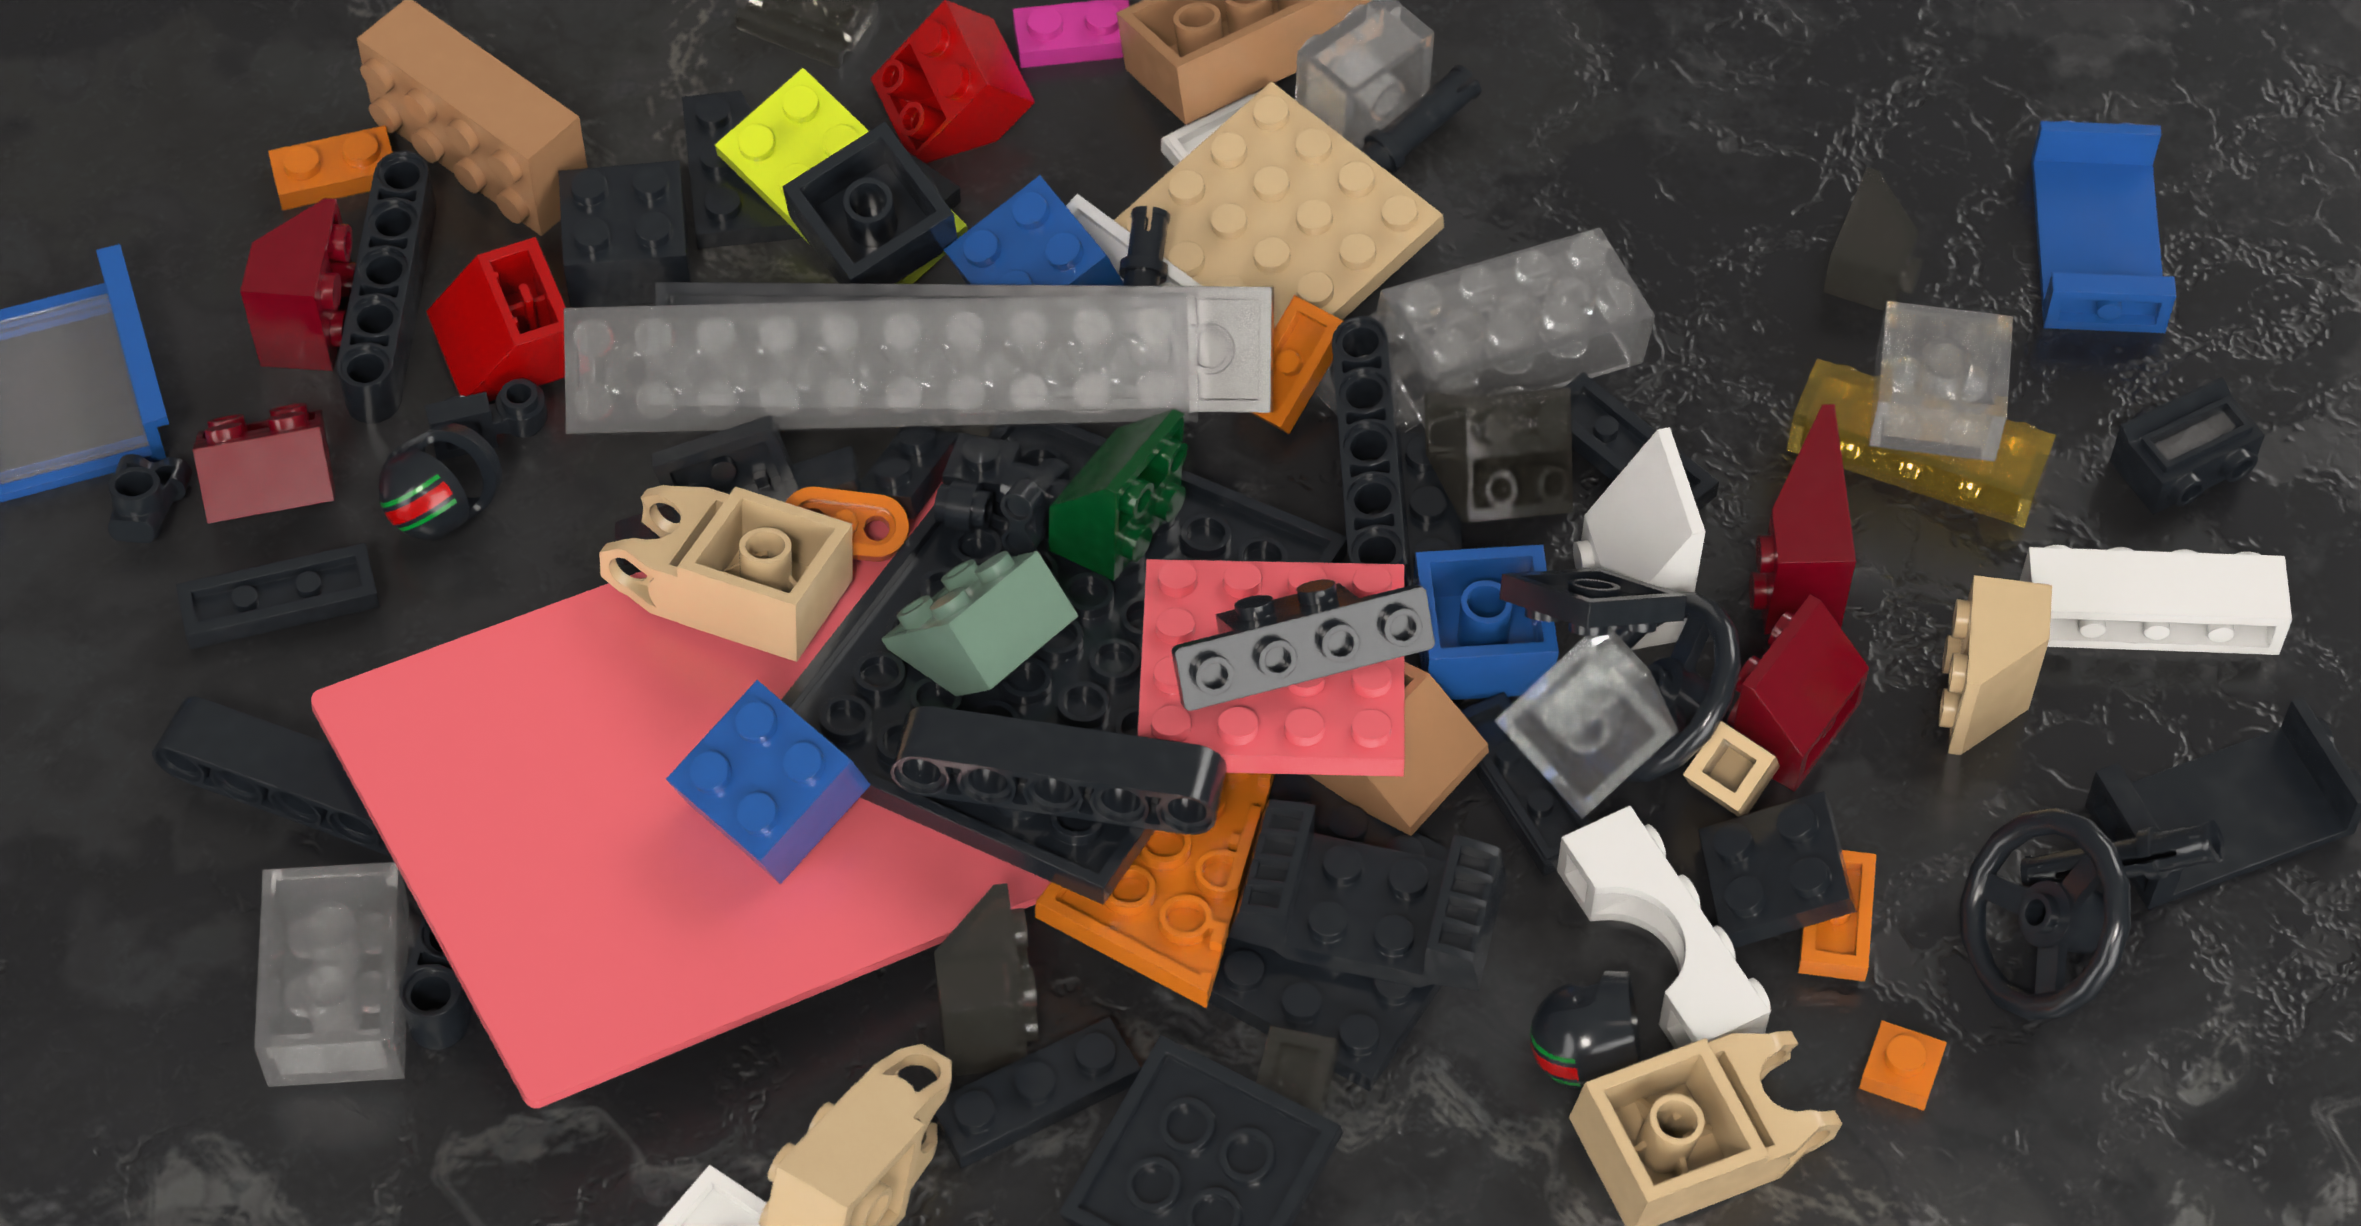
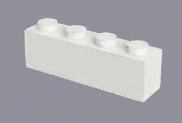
(2163, 599)

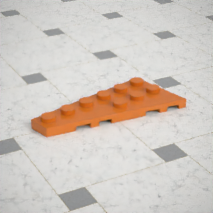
(1175, 898)

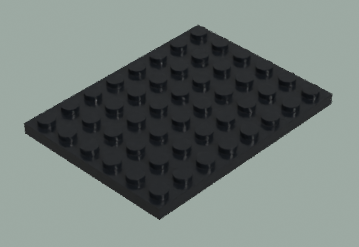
(1080, 678)

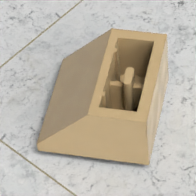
(1993, 657)

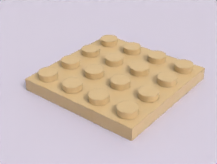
(1288, 209)

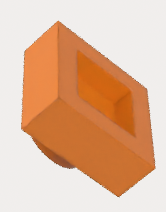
(1902, 1065)

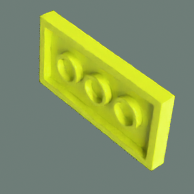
(790, 136)

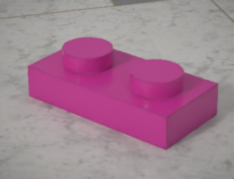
(1068, 32)

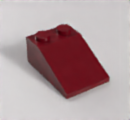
(1808, 532)

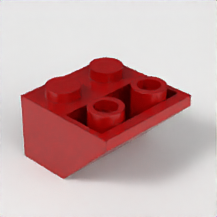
(952, 85)
(501, 321)

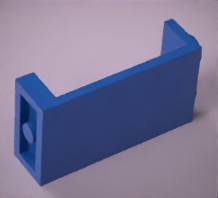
(2099, 228)

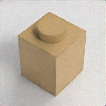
(1732, 770)

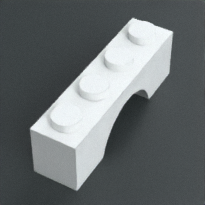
(1623, 875)

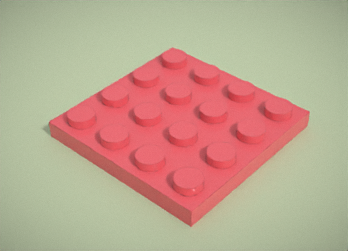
(1313, 727)

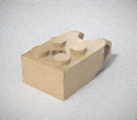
(736, 566)
(1694, 1127)
(862, 1150)

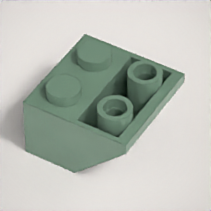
(982, 622)

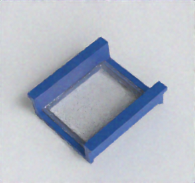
(76, 385)

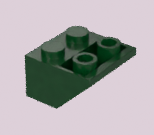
(1121, 496)

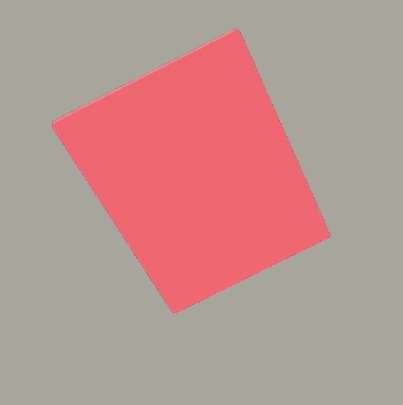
(572, 876)

